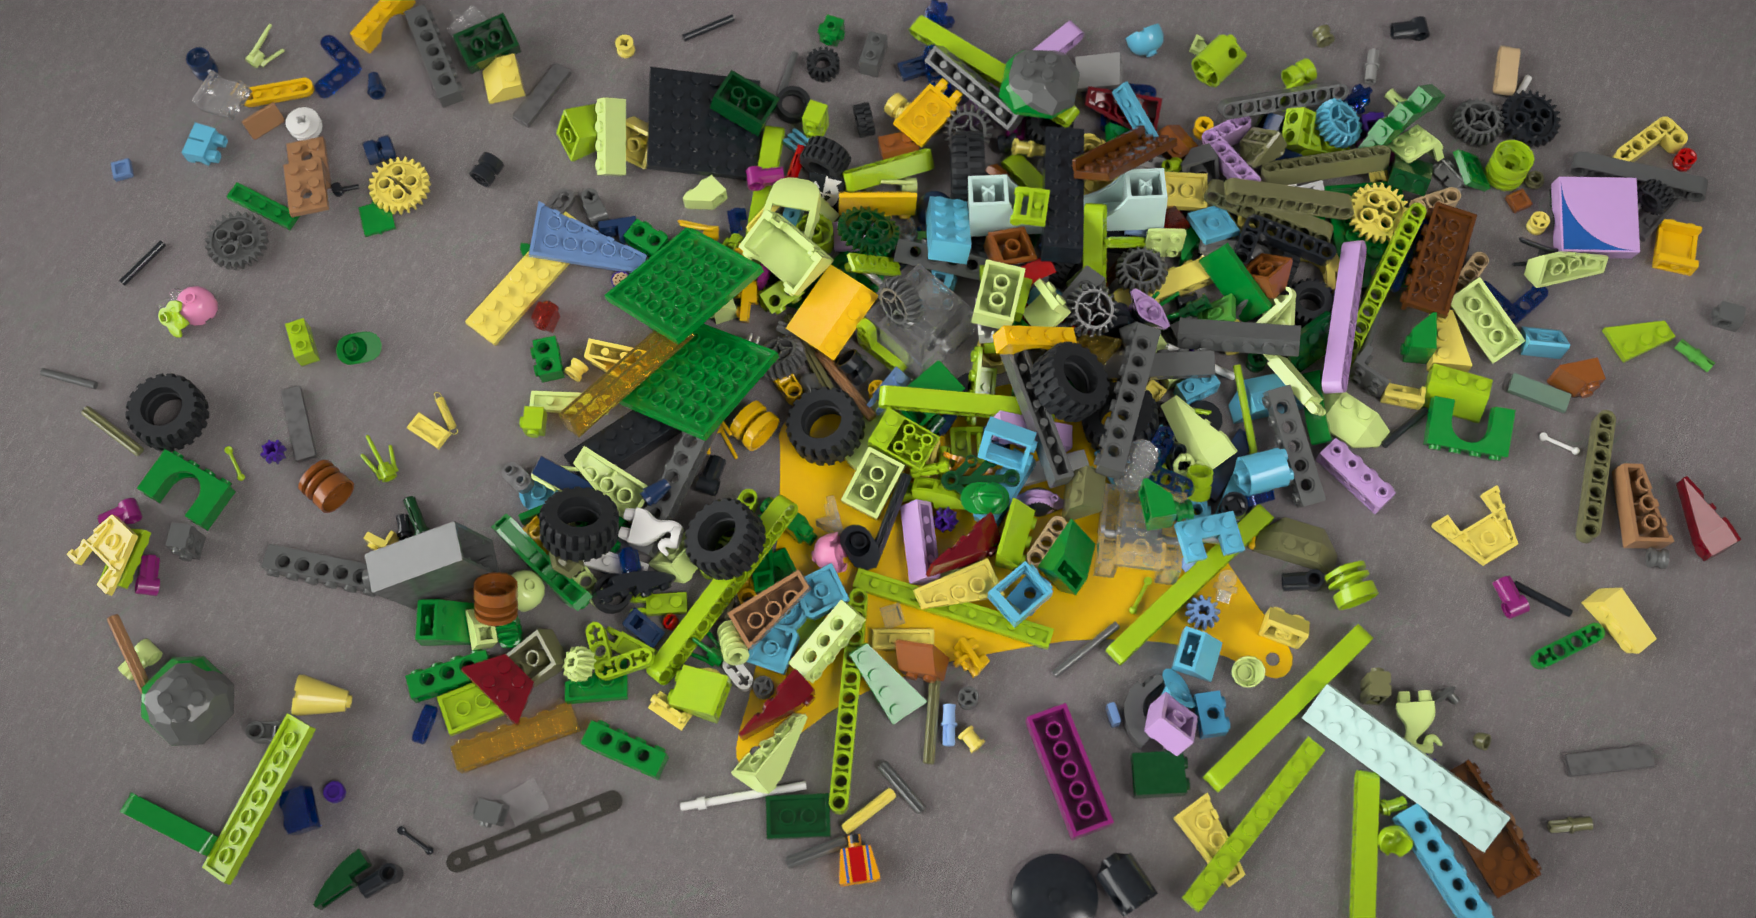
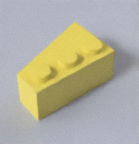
(1450, 345)
(604, 354)
(1620, 619)

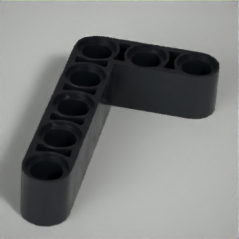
(1278, 241)

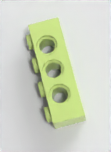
(817, 643)

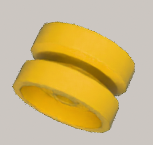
(754, 425)

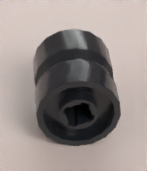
(485, 171)
(856, 369)
(1234, 502)

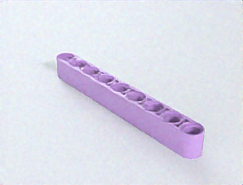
(1061, 40)
(1344, 317)

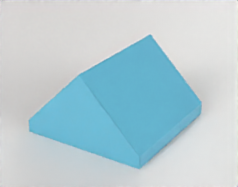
(1543, 342)

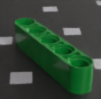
(169, 824)

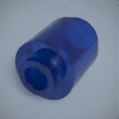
(629, 560)

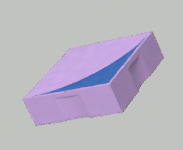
(1596, 216)

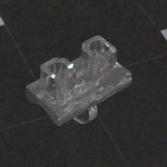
(1225, 586)

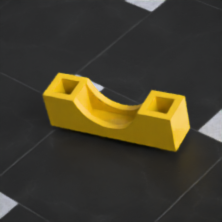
(369, 30)
(1019, 338)

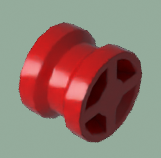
(1689, 159)

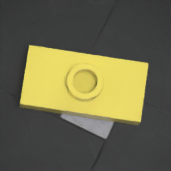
(428, 430)

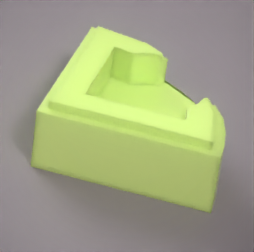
(1197, 45)

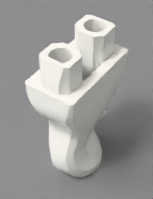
(647, 530)

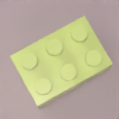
(998, 294)
(872, 483)

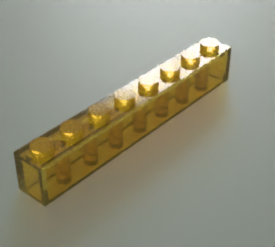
(618, 382)

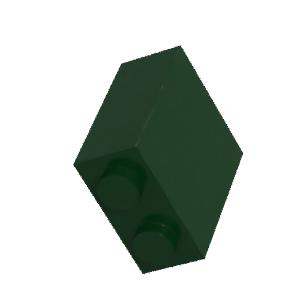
(1410, 176)
(1159, 774)

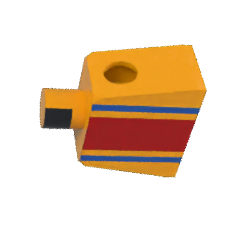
(857, 863)

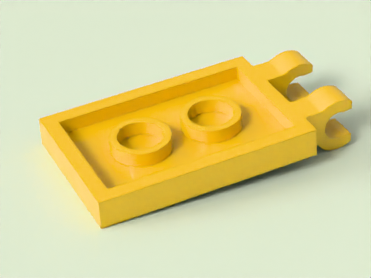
(927, 113)

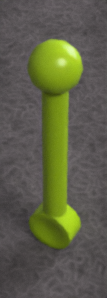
(229, 450)
(1147, 581)

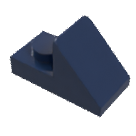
(616, 226)
(643, 628)

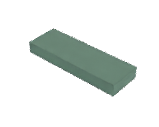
(1539, 393)

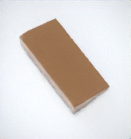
(263, 121)

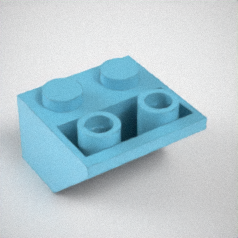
(1197, 654)

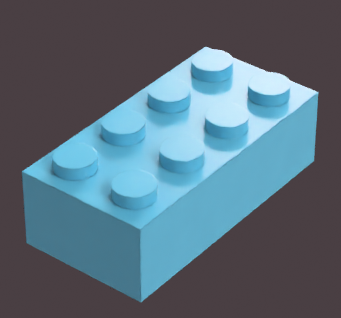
(948, 230)

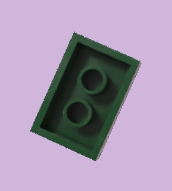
(486, 41)
(744, 103)

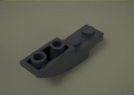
(639, 582)

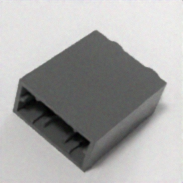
(429, 565)

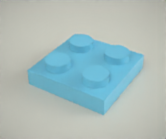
(1212, 224)

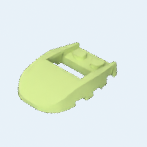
(798, 195)

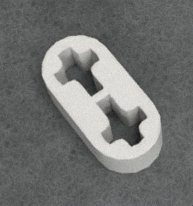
(742, 670)

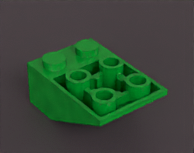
(936, 378)
(1069, 559)
(442, 623)

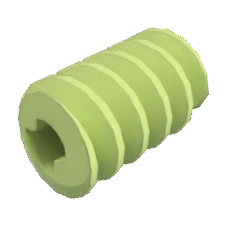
(732, 645)

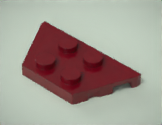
(503, 684)

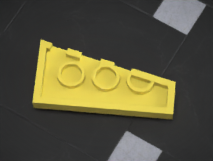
(959, 587)
(1206, 833)

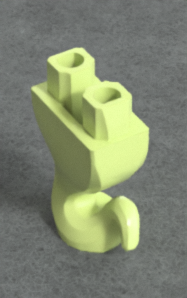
(1417, 718)

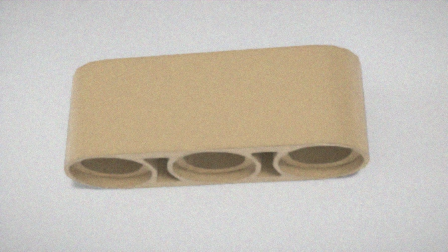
(1506, 71)
(1439, 196)
(1472, 270)
(1047, 534)

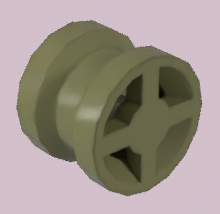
(1323, 36)

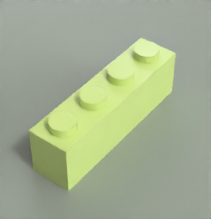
(611, 136)

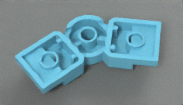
(781, 642)

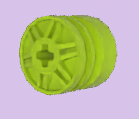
(1509, 165)
(1349, 580)

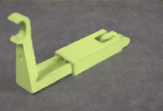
(1285, 369)

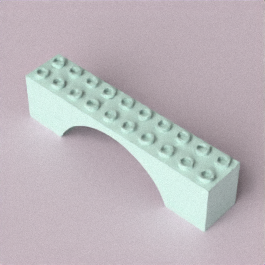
(1133, 202)

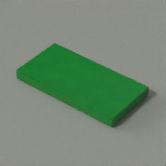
(1233, 277)

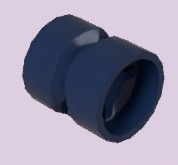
(201, 62)
(373, 151)

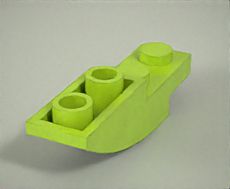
(932, 491)

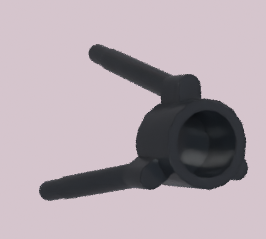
(1543, 250)

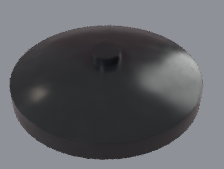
(1054, 889)

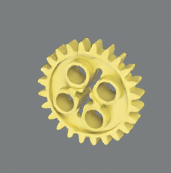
(410, 173)
(1383, 197)

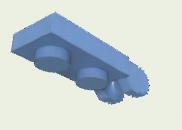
(895, 378)

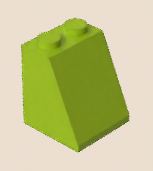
(578, 131)
(700, 693)

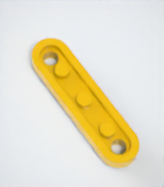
(280, 92)

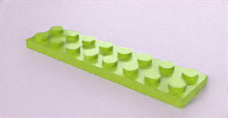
(258, 799)

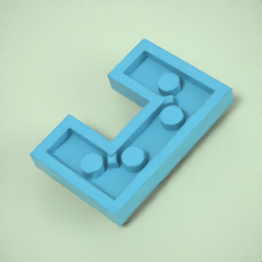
(1192, 532)

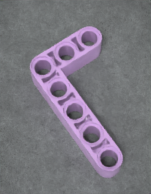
(1221, 139)

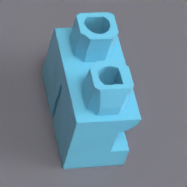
(203, 145)

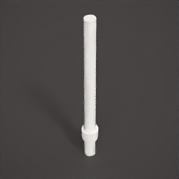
(702, 802)

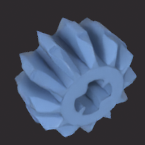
(1202, 605)

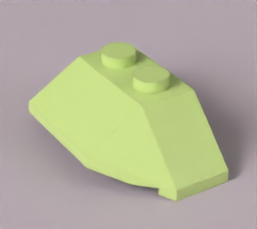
(1354, 421)

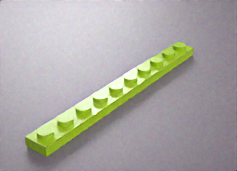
(964, 613)
(1252, 824)

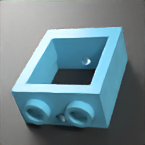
(1004, 456)
(1004, 606)

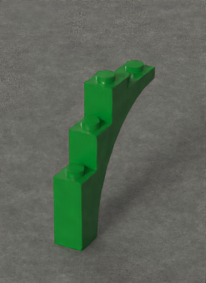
(1386, 129)
(531, 554)

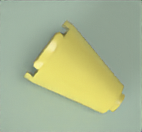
(318, 697)

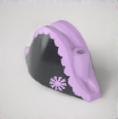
(1147, 310)
(1041, 500)

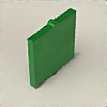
(376, 220)

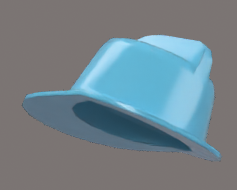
(1177, 688)

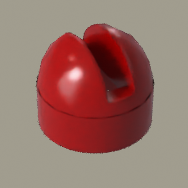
(673, 624)

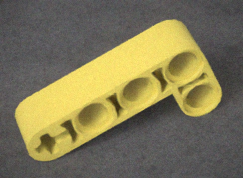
(1661, 132)

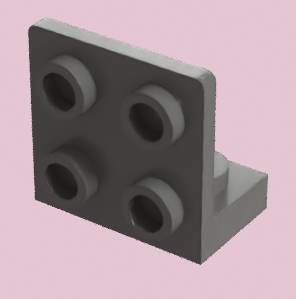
(1366, 377)

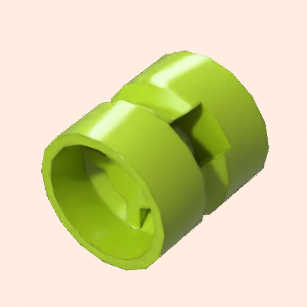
(1303, 69)
(1202, 479)

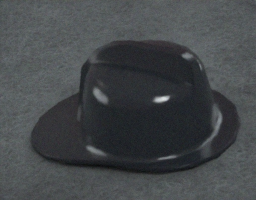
(860, 547)

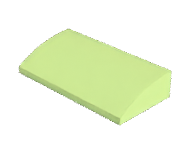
(1486, 320)

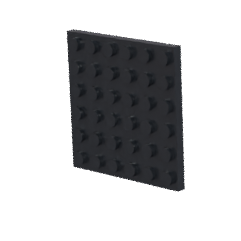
(691, 136)

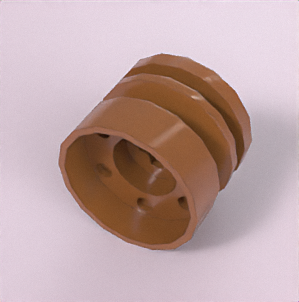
(326, 486)
(496, 599)

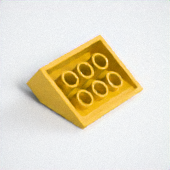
(890, 202)
(832, 312)

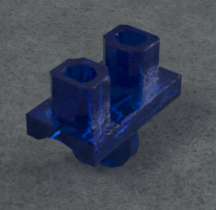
(936, 13)
(1359, 98)

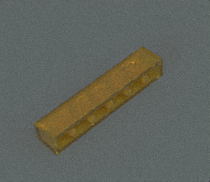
(514, 739)

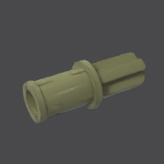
(1570, 824)

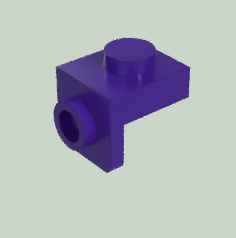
(1368, 121)

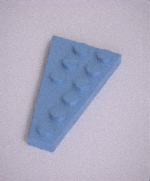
(573, 242)

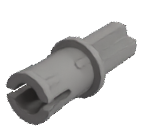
(1371, 66)

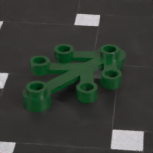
(976, 476)

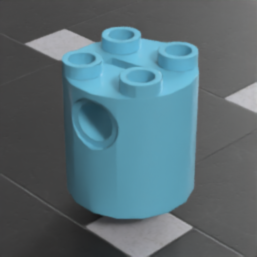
(1262, 471)

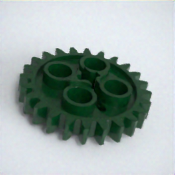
(857, 223)

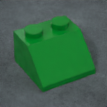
(1421, 341)
(1157, 505)

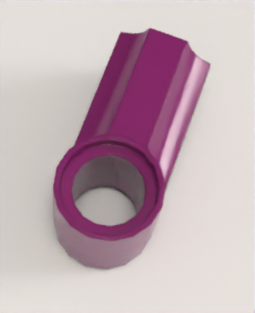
(759, 178)
(127, 511)
(147, 580)
(1512, 602)

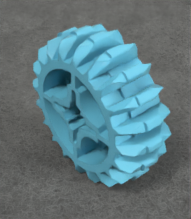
(1338, 123)

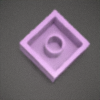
(1171, 724)

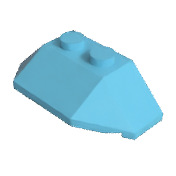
(1254, 390)

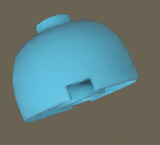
(1146, 41)

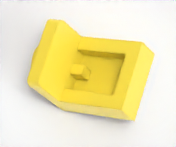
(375, 542)

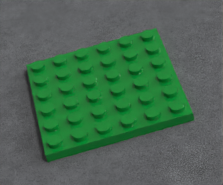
(683, 284)
(702, 381)

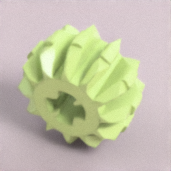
(579, 663)

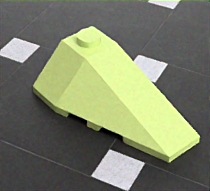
(1563, 267)
(1199, 437)
(610, 480)
(675, 563)
(767, 765)

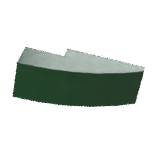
(342, 879)

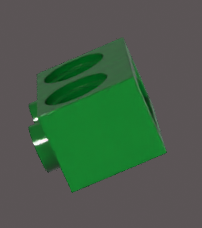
(644, 243)
(550, 358)

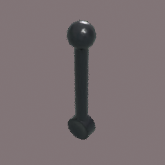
(402, 831)

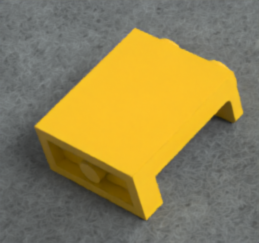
(1676, 247)

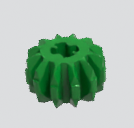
(510, 634)

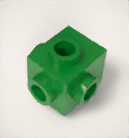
(831, 30)

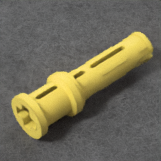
(1027, 148)

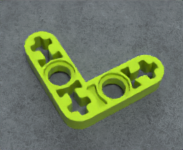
(868, 341)
(608, 660)

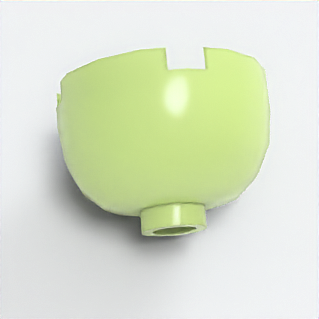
(530, 589)

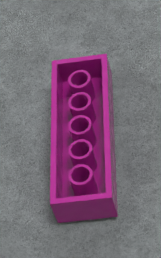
(1069, 771)

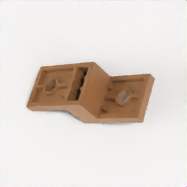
(307, 176)

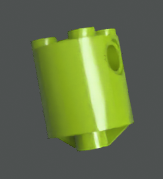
(1218, 60)

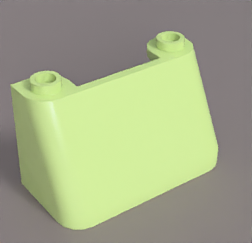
(785, 252)

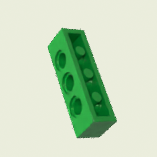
(417, 679)
(593, 741)

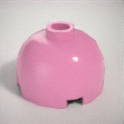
(197, 305)
(828, 551)

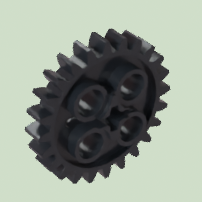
(1537, 117)

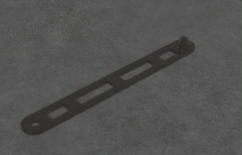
(609, 803)

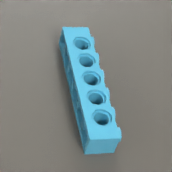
(1431, 863)

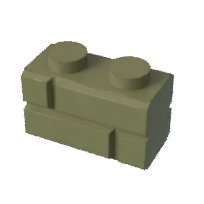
(1375, 687)

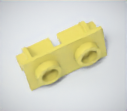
(662, 708)

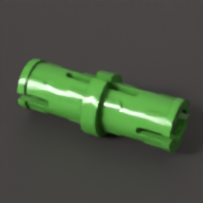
(1694, 355)

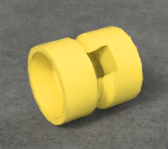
(896, 105)

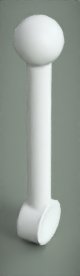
(1543, 436)

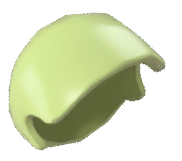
(1248, 671)

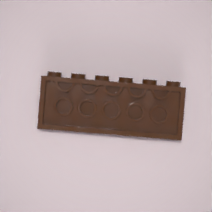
(1121, 155)
(1438, 259)
(1506, 860)

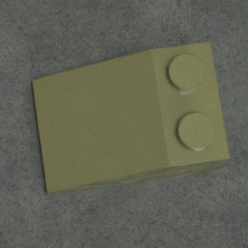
(1083, 494)
(539, 656)

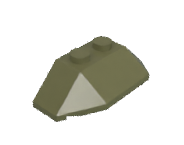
(1261, 146)
(1297, 544)

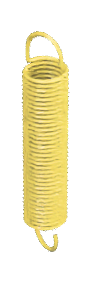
(445, 413)

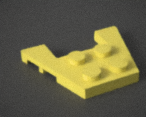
(1485, 538)
(113, 544)

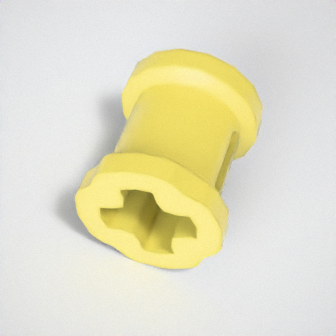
(971, 739)

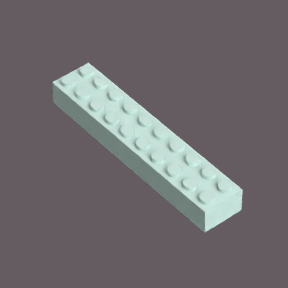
(1406, 767)

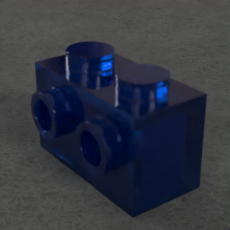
(299, 810)

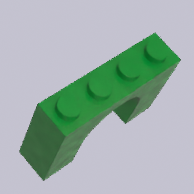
(1441, 434)
(172, 468)

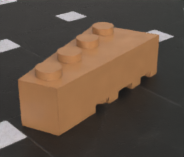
(1638, 509)
(764, 611)

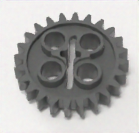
(236, 240)

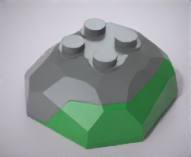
(1039, 83)
(187, 700)

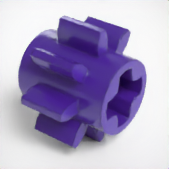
(273, 451)
(945, 519)

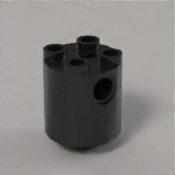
(1125, 882)

